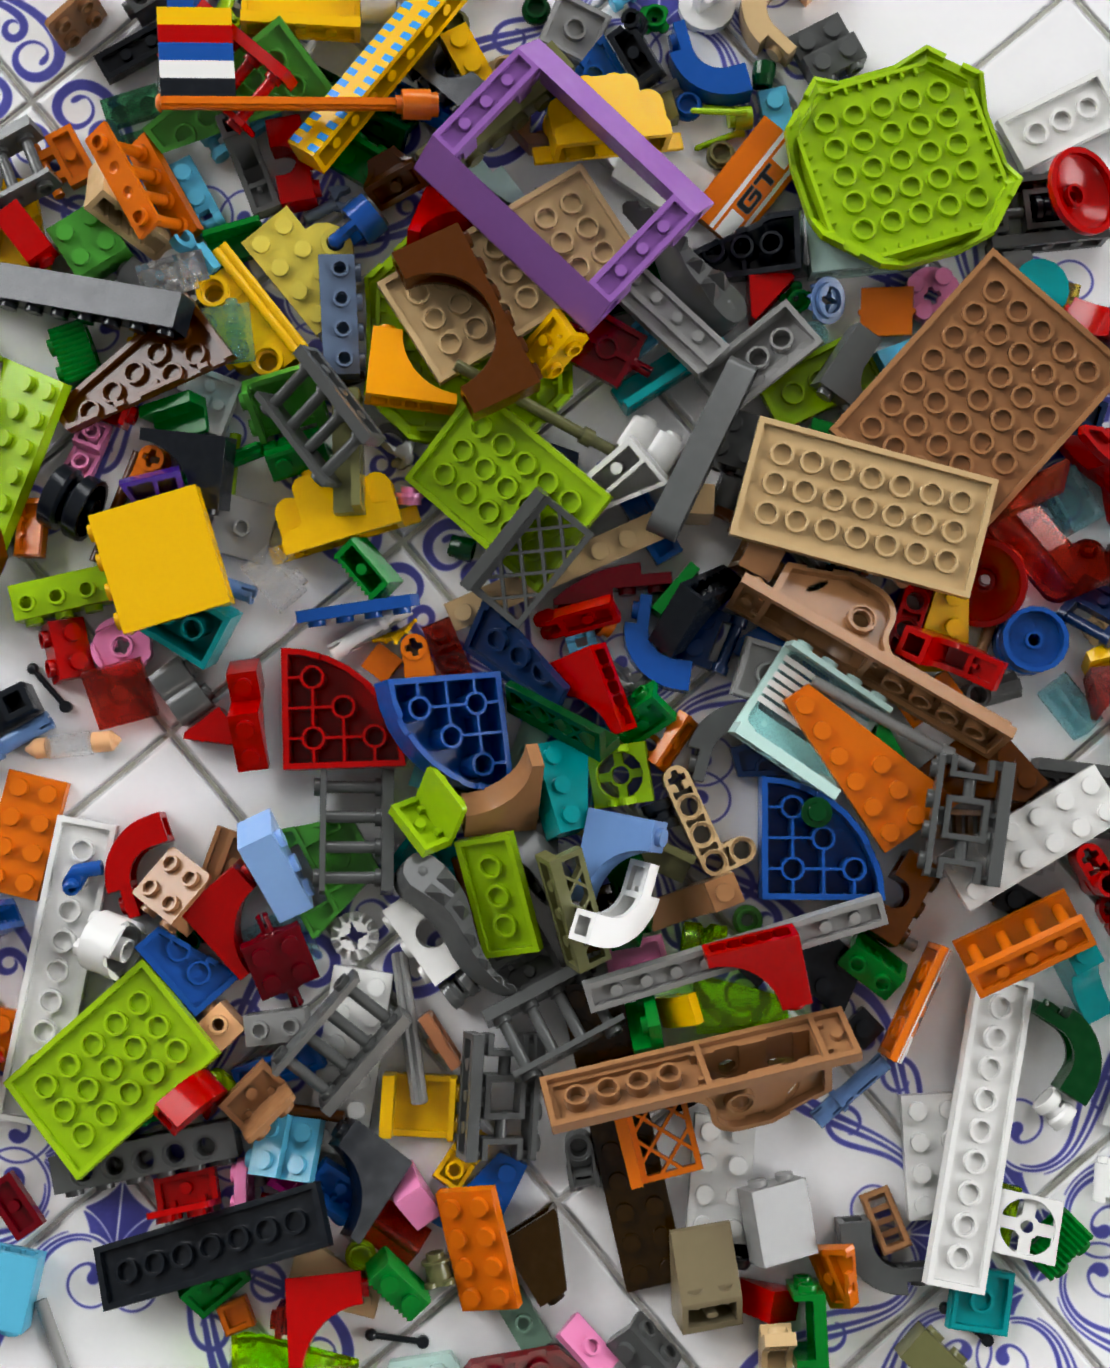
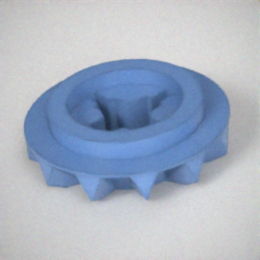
(834, 293)

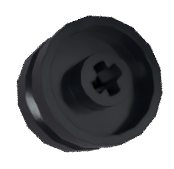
(69, 500)

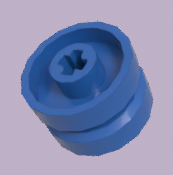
(1047, 635)

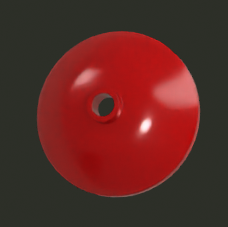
(1080, 190)
(1008, 586)

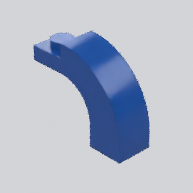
(713, 85)
(646, 659)

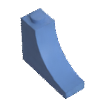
(614, 838)

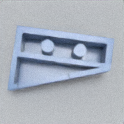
(274, 866)

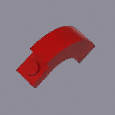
(951, 655)
(126, 856)
(189, 1099)

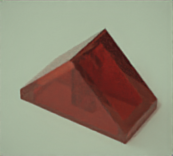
(1097, 690)

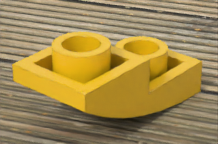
(679, 1010)
(452, 1170)

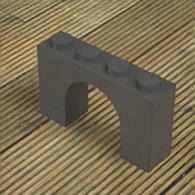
(842, 372)

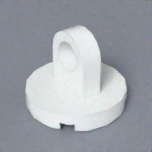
(706, 15)

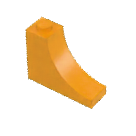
(394, 380)

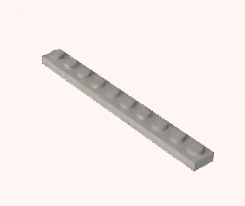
(690, 965)

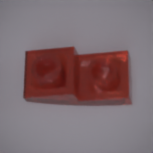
(446, 647)

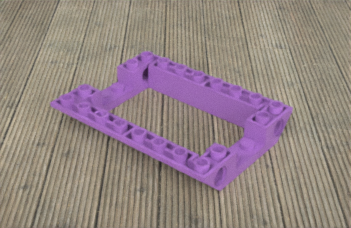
(456, 139)

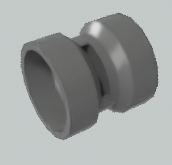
(453, 991)

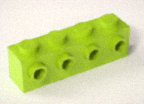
(59, 596)

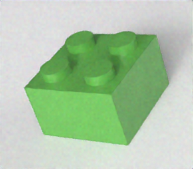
(89, 245)

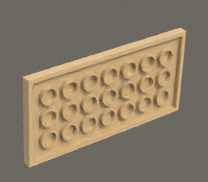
(455, 326)
(863, 507)

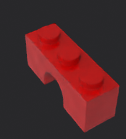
(297, 187)

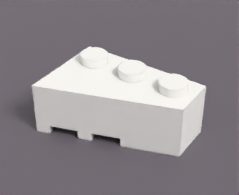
(628, 472)

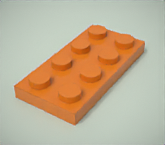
(27, 829)
(479, 1248)

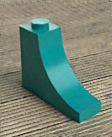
(1083, 983)

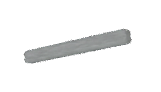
(410, 1037)

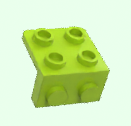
(432, 815)

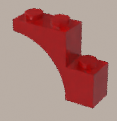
(247, 714)

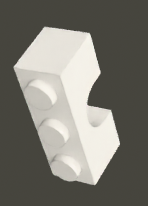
(434, 961)

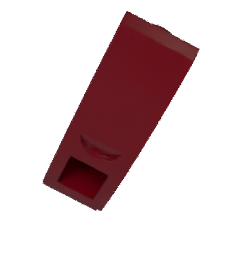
(622, 579)

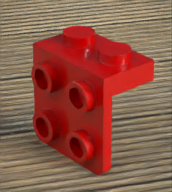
(186, 1192)

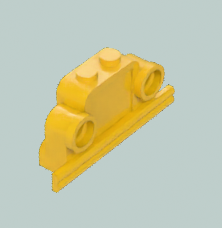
(574, 141)
(272, 332)
(309, 520)

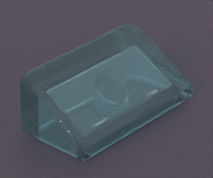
(1068, 706)

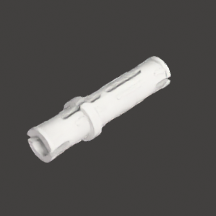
(365, 633)

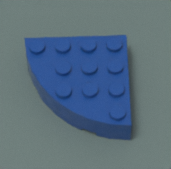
(450, 725)
(806, 860)

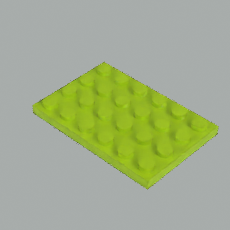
(488, 470)
(110, 1068)

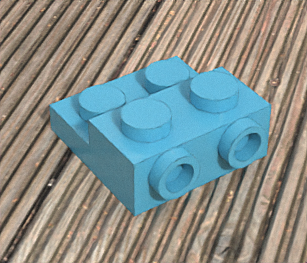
(288, 1150)

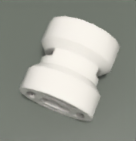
(1054, 1108)

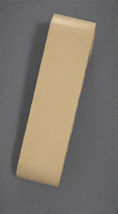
(701, 818)

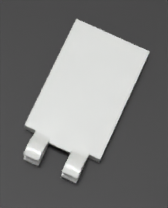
(633, 183)

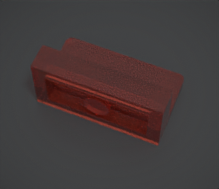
(397, 1233)

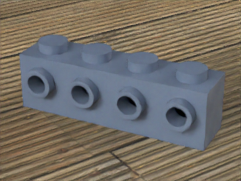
(339, 314)

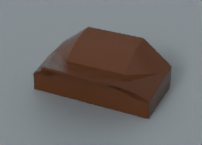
(392, 178)

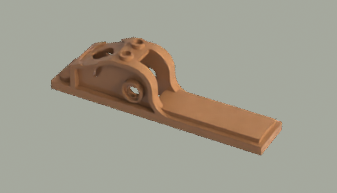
(852, 627)
(737, 1094)

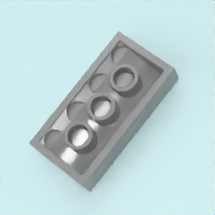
(772, 344)

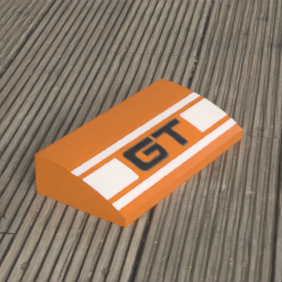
(748, 181)
(915, 1002)

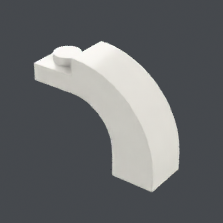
(626, 916)

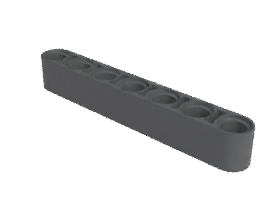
(702, 449)

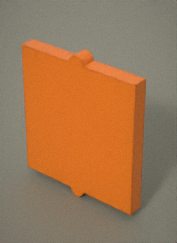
(888, 310)

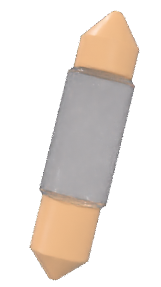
(73, 744)

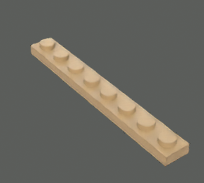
(597, 553)

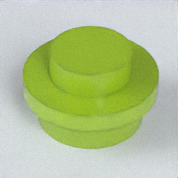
(358, 1254)

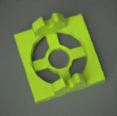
(643, 794)

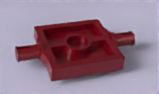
(612, 352)
(279, 960)

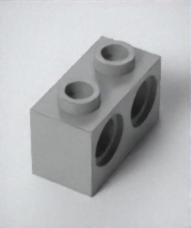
(274, 1025)

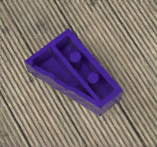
(152, 483)

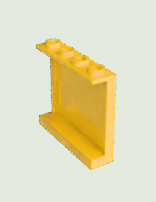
(306, 18)
(159, 559)

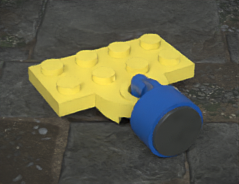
(291, 252)

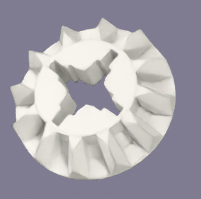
(362, 923)

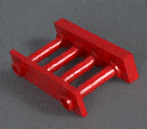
(254, 58)

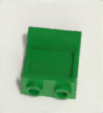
(814, 1351)

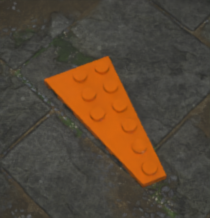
(873, 777)

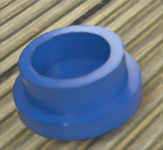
(684, 103)

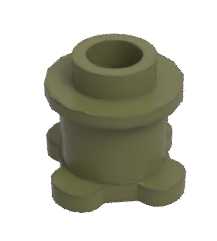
(437, 1270)

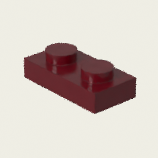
(18, 1207)

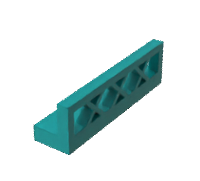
(639, 390)

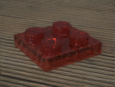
(120, 693)

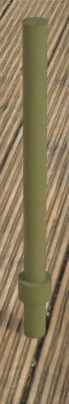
(584, 435)

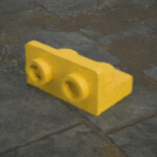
(554, 344)

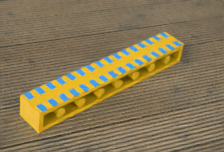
(372, 74)

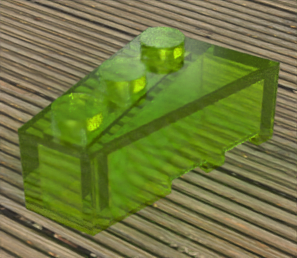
(734, 1006)

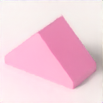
(415, 1199)

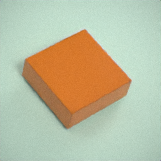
(382, 662)
(236, 1315)

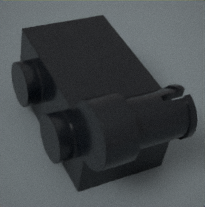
(634, 49)

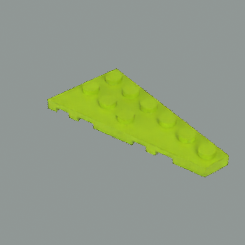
(28, 418)

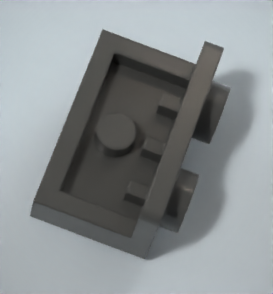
(643, 1345)

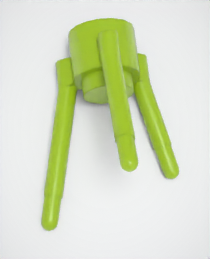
(737, 117)

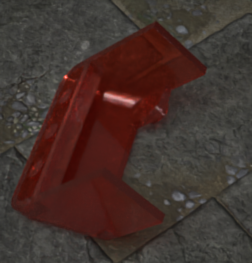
(1051, 561)

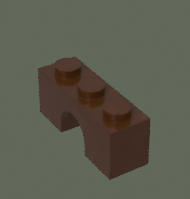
(914, 892)

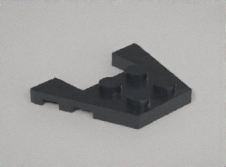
(826, 979)

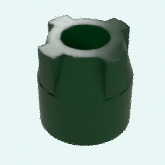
(763, 74)
(462, 548)

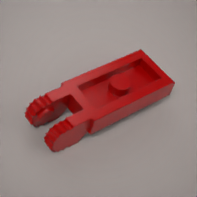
(578, 617)

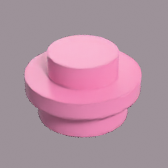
(409, 496)

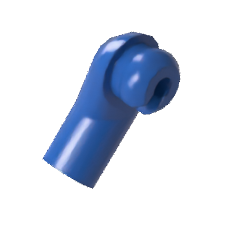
(79, 874)

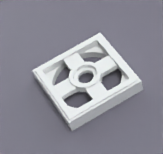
(1039, 1229)

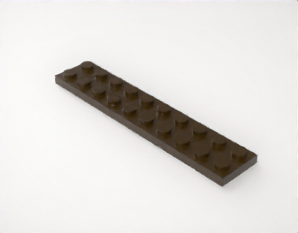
(639, 1215)

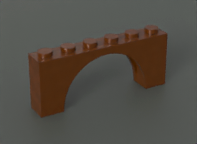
(449, 261)

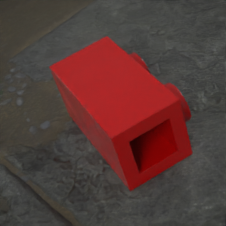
(27, 236)

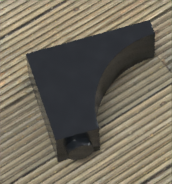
(204, 460)
(691, 608)
(373, 1171)

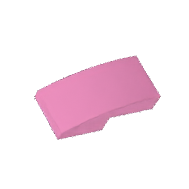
(89, 448)

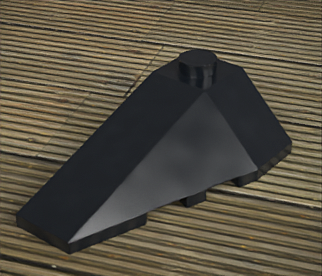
(765, 247)

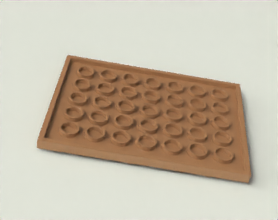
(986, 382)

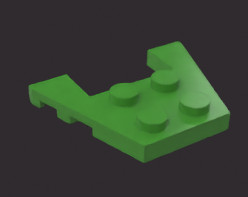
(337, 895)

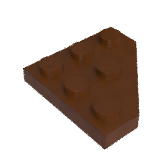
(1027, 779)

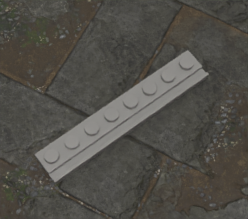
(674, 324)

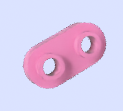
(243, 1183)

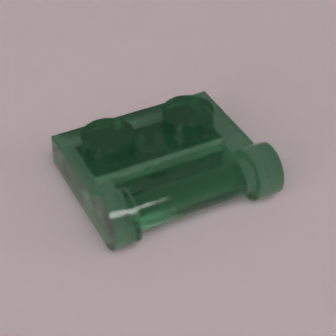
(130, 109)

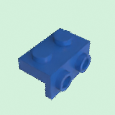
(336, 1189)

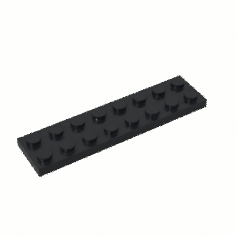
(213, 1246)

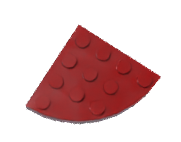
(331, 717)

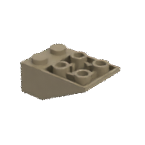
(704, 1278)

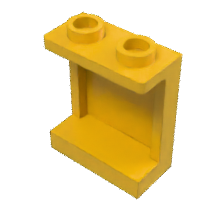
(429, 1120)

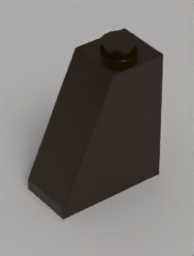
(539, 1255)

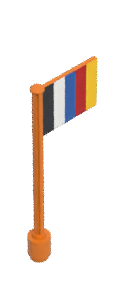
(200, 73)

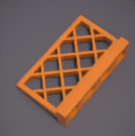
(632, 1152)

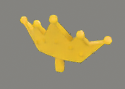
(395, 636)

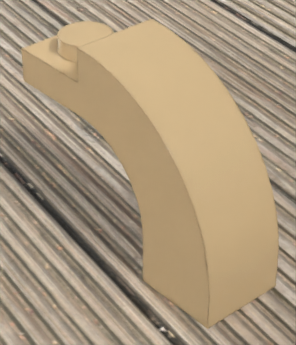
(762, 34)
(776, 1345)

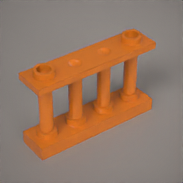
(156, 176)
(1023, 943)

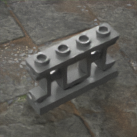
(1038, 236)
(993, 823)
(476, 1099)

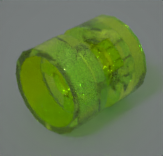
(695, 934)

